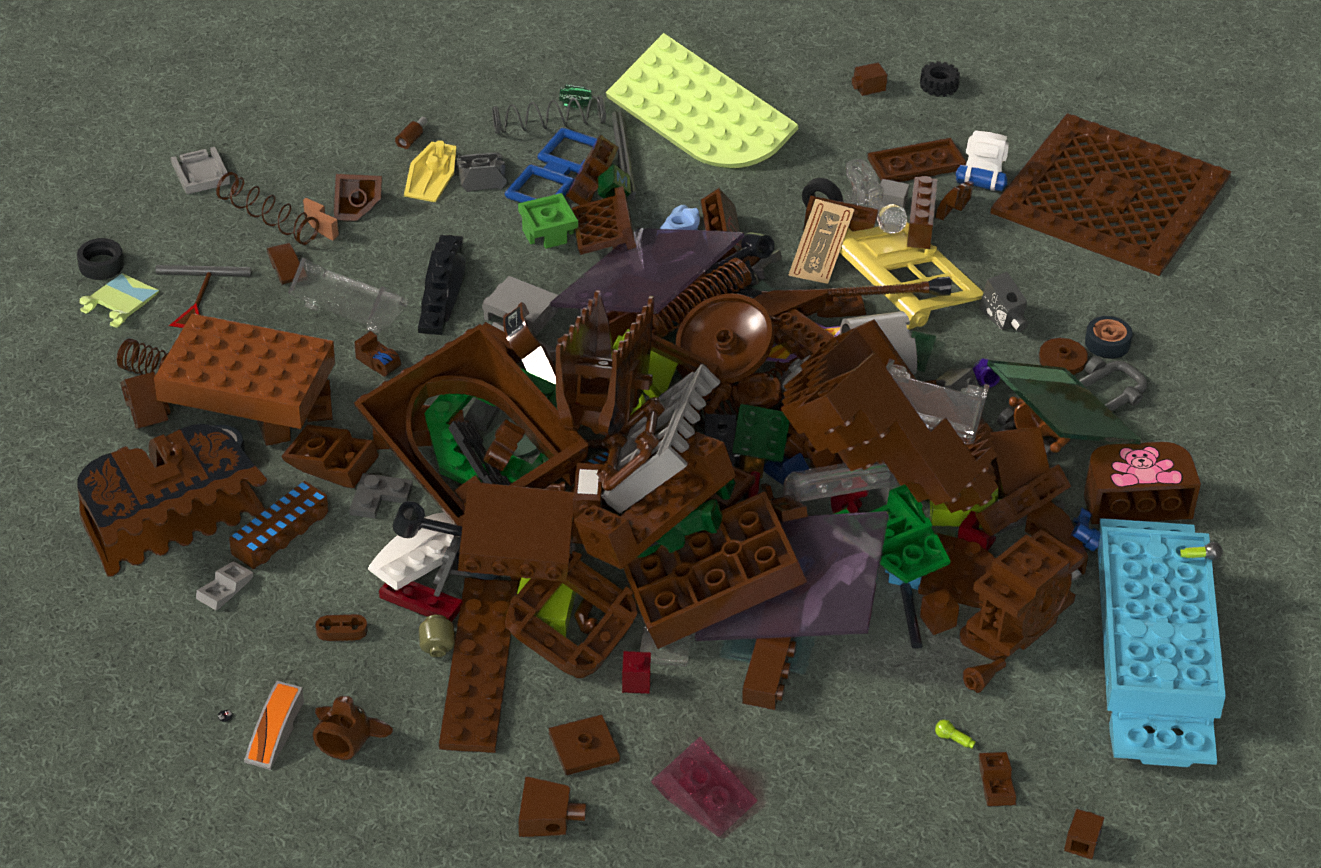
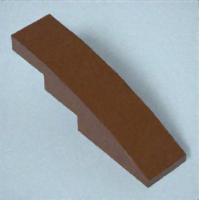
(595, 164)
(1023, 500)

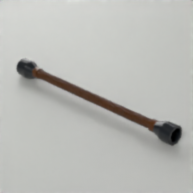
(939, 286)

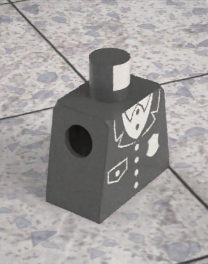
(1004, 303)

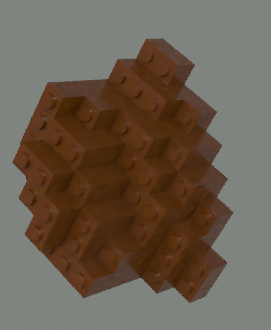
(859, 411)

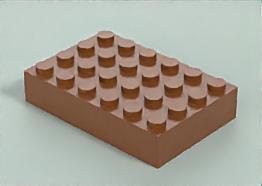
(245, 371)

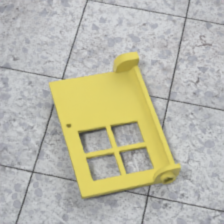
(876, 252)

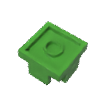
(548, 218)

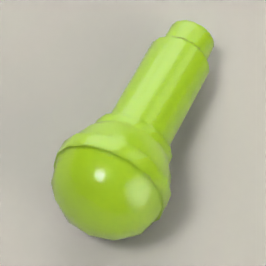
(946, 730)

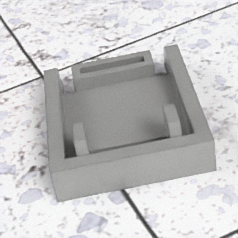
(199, 171)

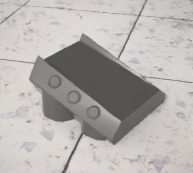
(481, 171)

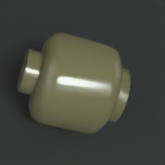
(436, 635)

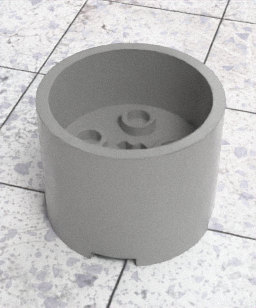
(895, 328)

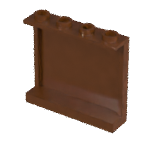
(516, 531)

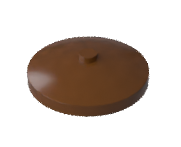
(730, 333)

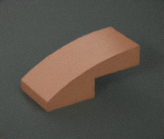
(327, 225)

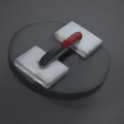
(224, 715)

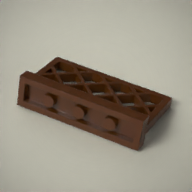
(620, 220)

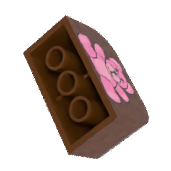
(1141, 482)

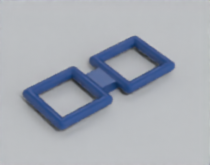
(554, 170)

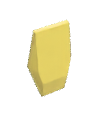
(431, 171)

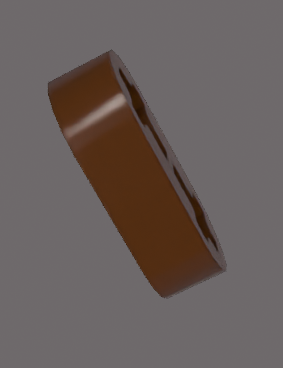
(341, 627)

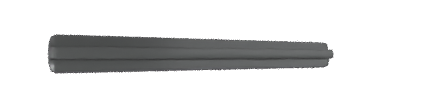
(623, 151)

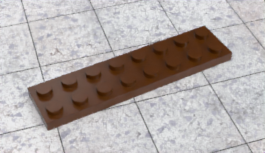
(478, 667)

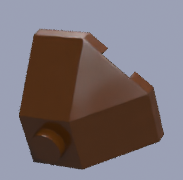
(355, 195)

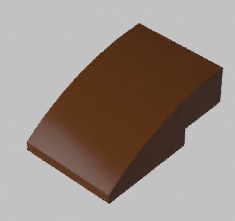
(331, 454)

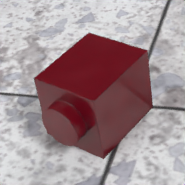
(636, 672)

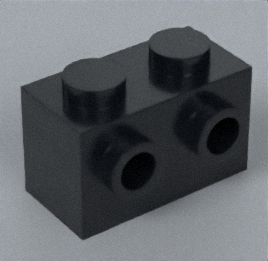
(723, 429)

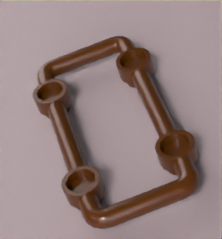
(646, 442)

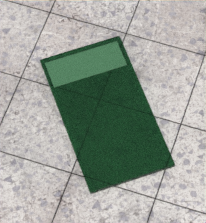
(1063, 402)

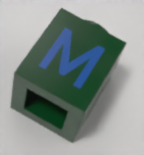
(611, 179)

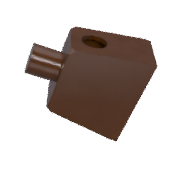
(547, 808)

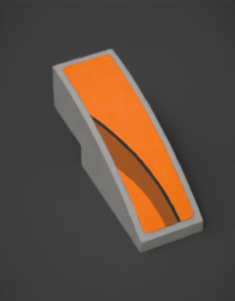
(274, 724)

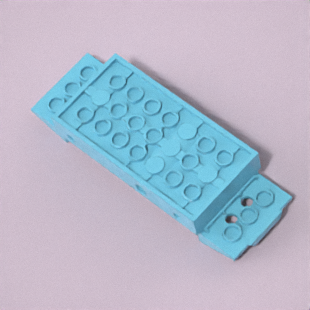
(1159, 642)

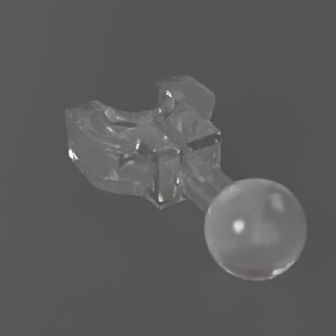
(869, 193)

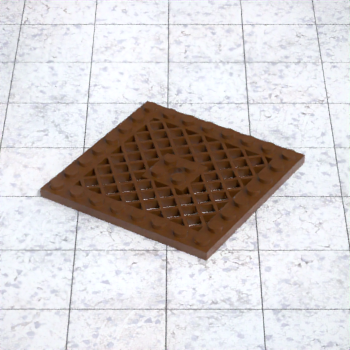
(1152, 257)

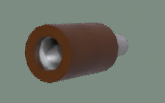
(410, 133)

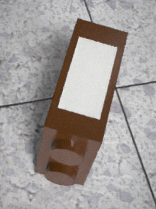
(586, 493)

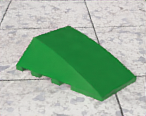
(909, 541)

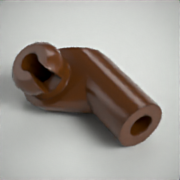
(582, 617)

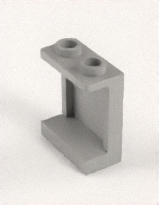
(515, 291)

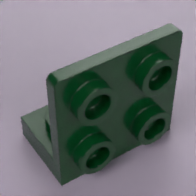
(760, 433)

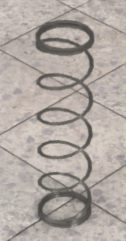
(600, 106)

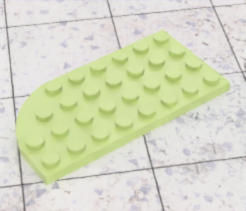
(700, 107)

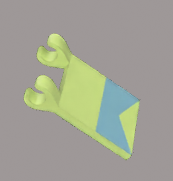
(122, 296)

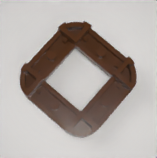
(553, 646)

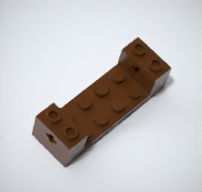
(625, 537)

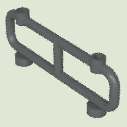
(1097, 370)

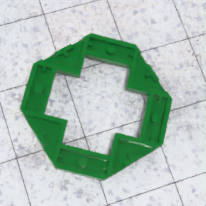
(445, 448)

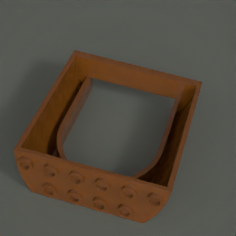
(481, 369)

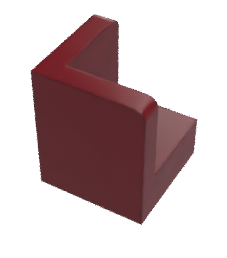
(970, 532)

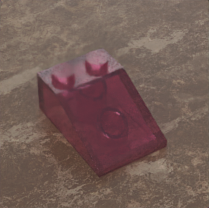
(704, 788)

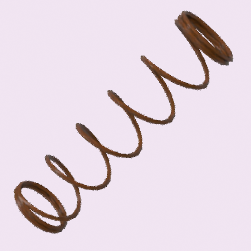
(233, 190)

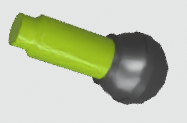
(1211, 551)

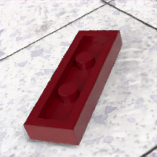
(422, 600)

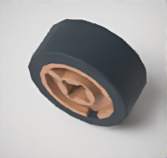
(1108, 337)

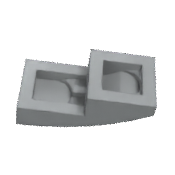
(226, 584)

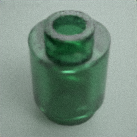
(580, 93)

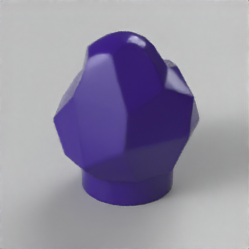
(985, 374)

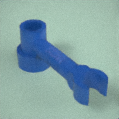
(1083, 533)

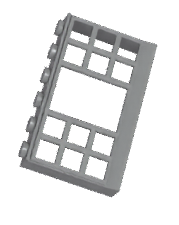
(667, 460)

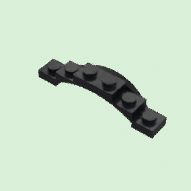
(442, 284)

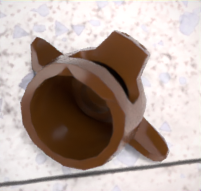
(346, 728)

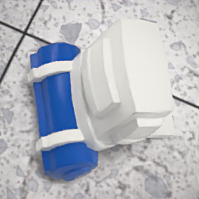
(985, 161)

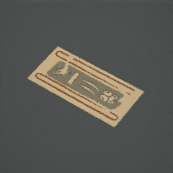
(821, 241)

